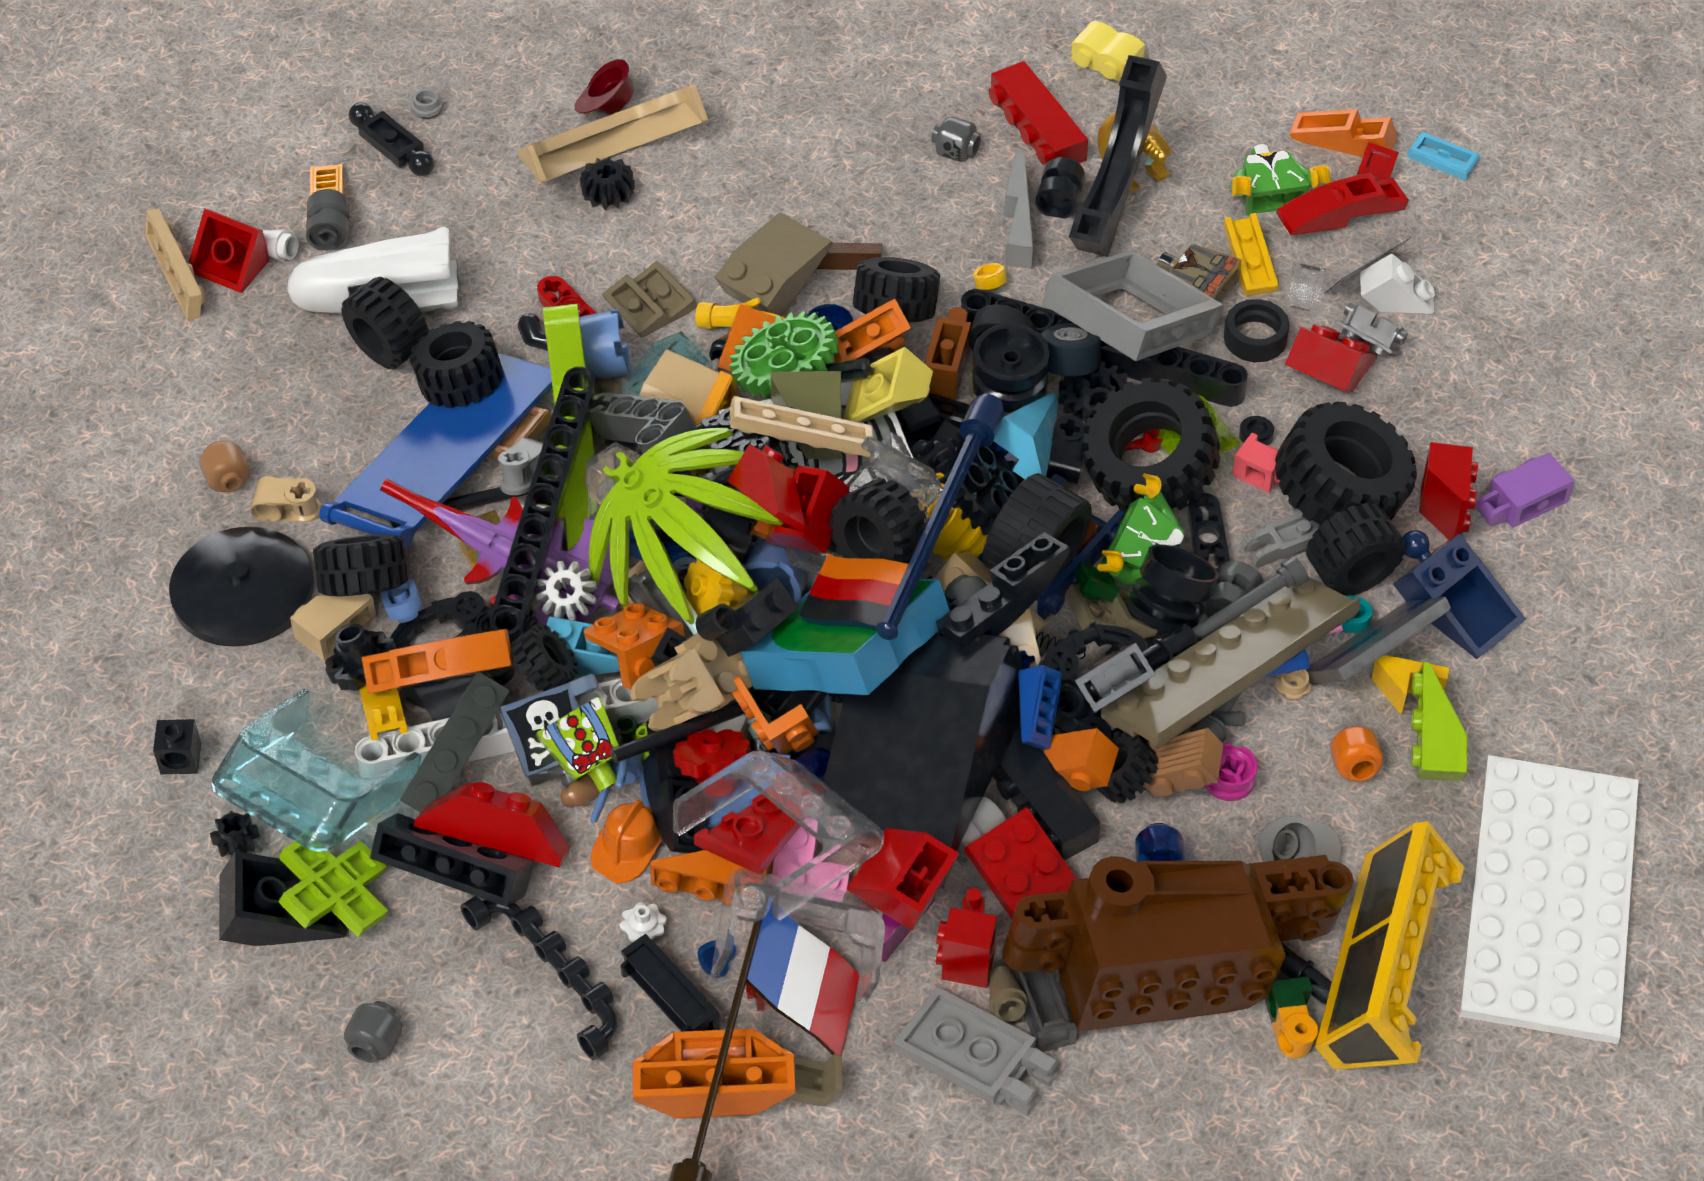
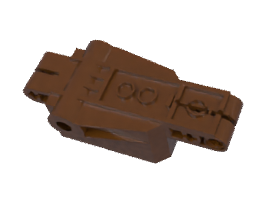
(1173, 934)

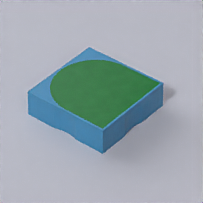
(842, 657)

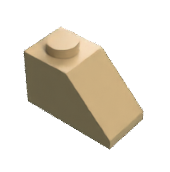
(324, 616)

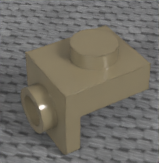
(818, 1082)

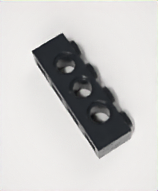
(451, 861)

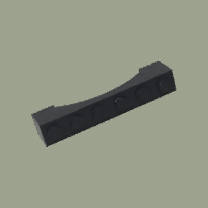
(1137, 103)

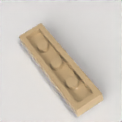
(172, 262)
(799, 426)

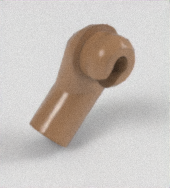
(580, 792)

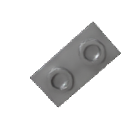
(1383, 337)

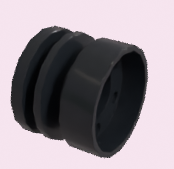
(1171, 588)

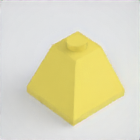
(894, 385)

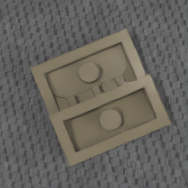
(650, 299)
(1106, 612)

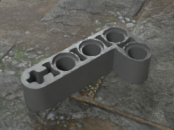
(639, 419)

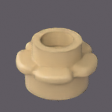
(1300, 678)

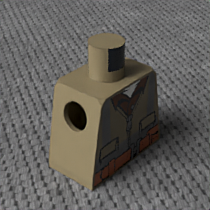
(1204, 269)

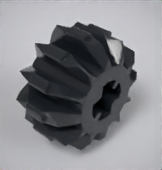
(607, 183)

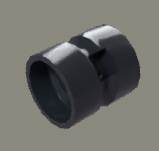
(1060, 188)

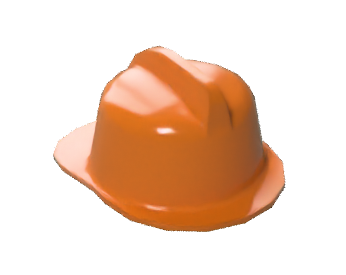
(626, 843)

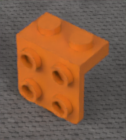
(633, 637)
(786, 733)

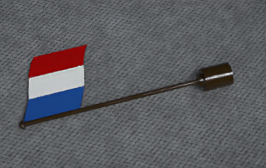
(798, 980)

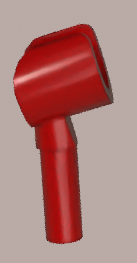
(1148, 442)

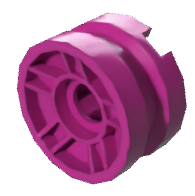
(1238, 784)

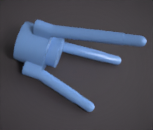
(627, 773)

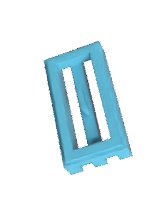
(1441, 159)

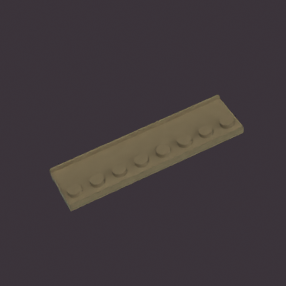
(1229, 661)

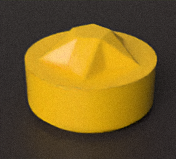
(990, 276)

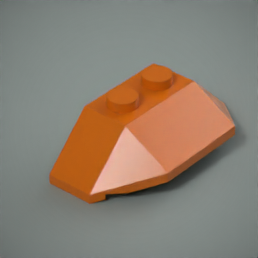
(680, 1070)

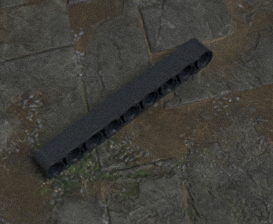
(1205, 375)
(543, 491)

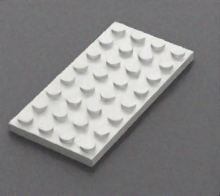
(1551, 900)

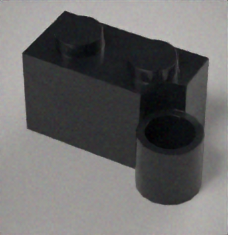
(748, 619)

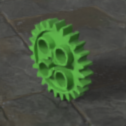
(784, 346)

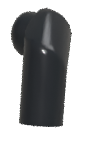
(531, 331)

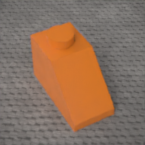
(1083, 758)

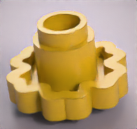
(709, 588)

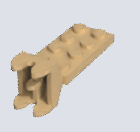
(690, 682)

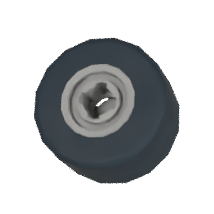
(1072, 350)

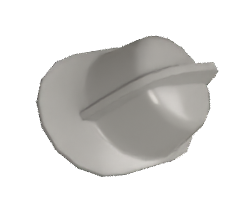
(1297, 838)

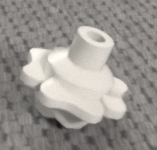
(642, 921)

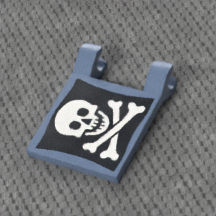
(538, 711)

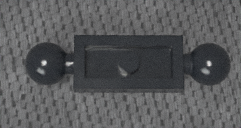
(391, 139)

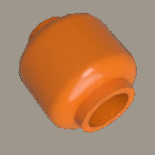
(1356, 753)

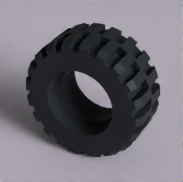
(1144, 409)
(1357, 441)

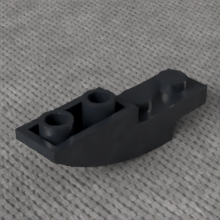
(1013, 589)
(663, 786)

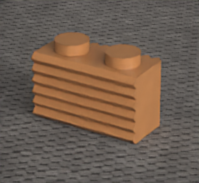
(1186, 763)

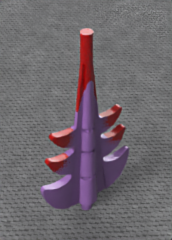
(495, 544)

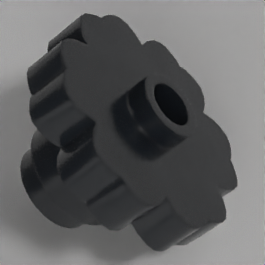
(351, 645)

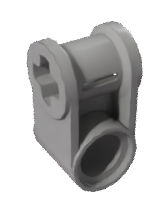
(519, 466)

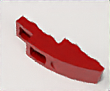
(1340, 200)

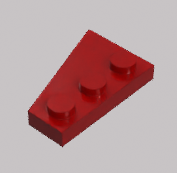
(750, 836)

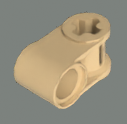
(281, 499)
(1023, 635)

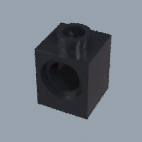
(177, 746)

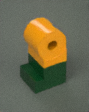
(1289, 1016)

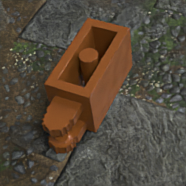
(948, 352)

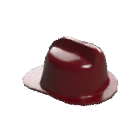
(607, 90)

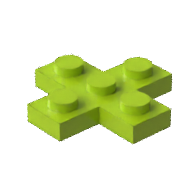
(333, 886)

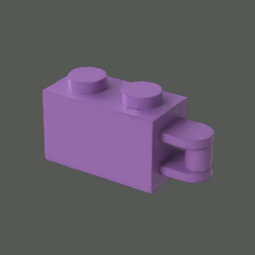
(1526, 492)

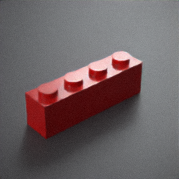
(1037, 114)

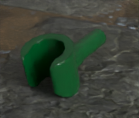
(628, 722)

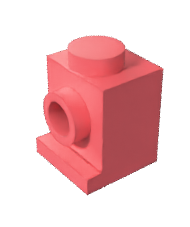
(1256, 464)

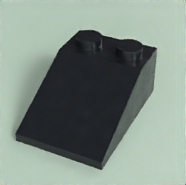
(251, 905)

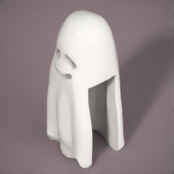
(413, 262)

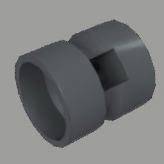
(327, 220)
(1233, 582)

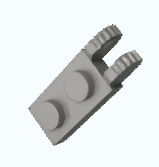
(1285, 536)

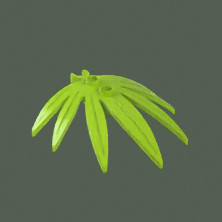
(647, 493)

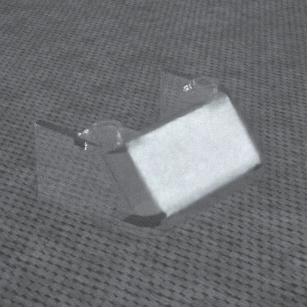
(750, 898)

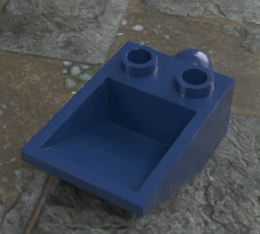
(1479, 606)

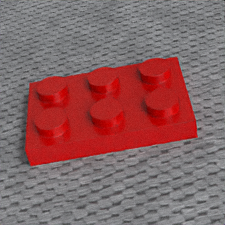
(1019, 861)

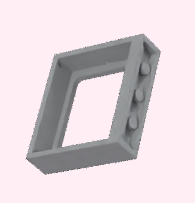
(1187, 310)

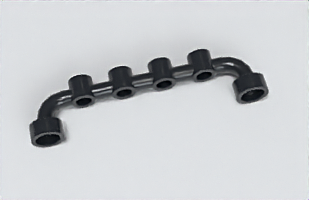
(571, 973)

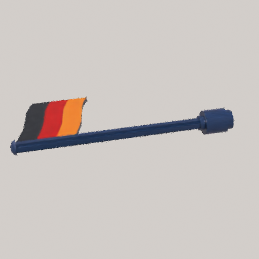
(878, 590)

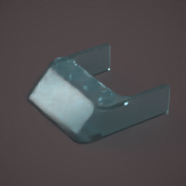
(299, 788)

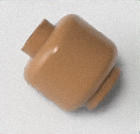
(223, 465)

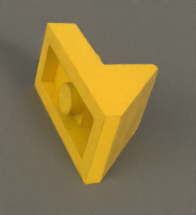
(1395, 675)

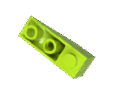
(1440, 736)

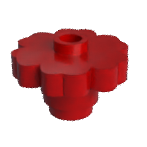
(709, 752)

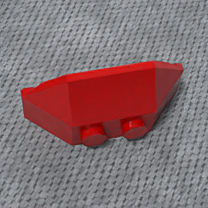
(497, 821)

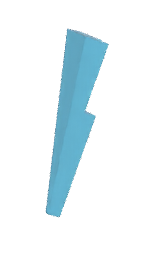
(1029, 435)

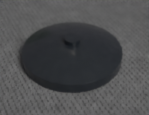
(240, 586)

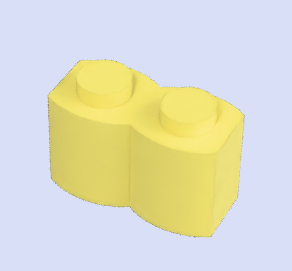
(1105, 49)

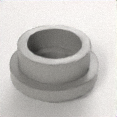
(426, 103)

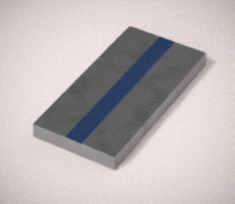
(1377, 640)

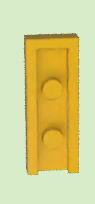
(1248, 244)
(382, 711)

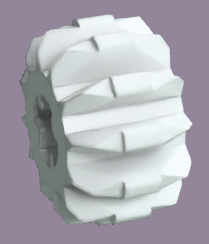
(579, 584)

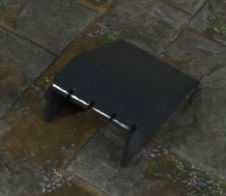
(929, 737)

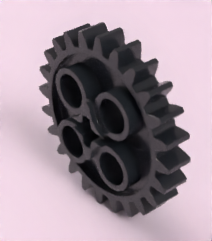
(988, 478)

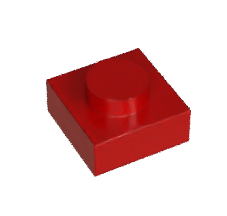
(1378, 161)

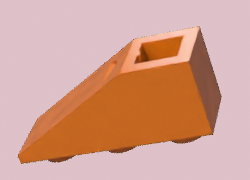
(695, 873)

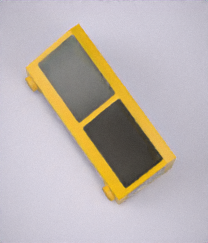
(1377, 962)

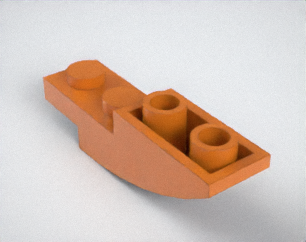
(437, 660)

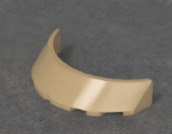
(614, 134)

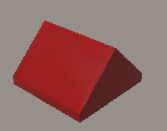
(228, 251)

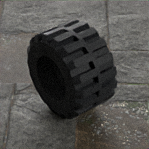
(906, 280)
(384, 322)
(456, 364)
(877, 522)
(1356, 549)
(360, 565)

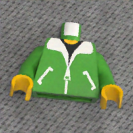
(1274, 179)
(1143, 525)

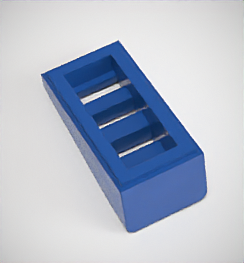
(1038, 704)

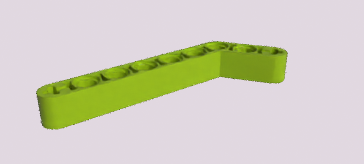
(564, 353)

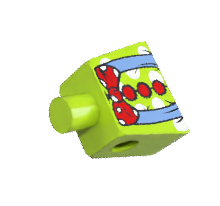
(583, 743)

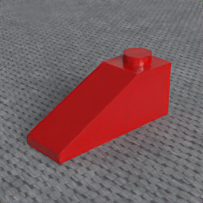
(769, 484)

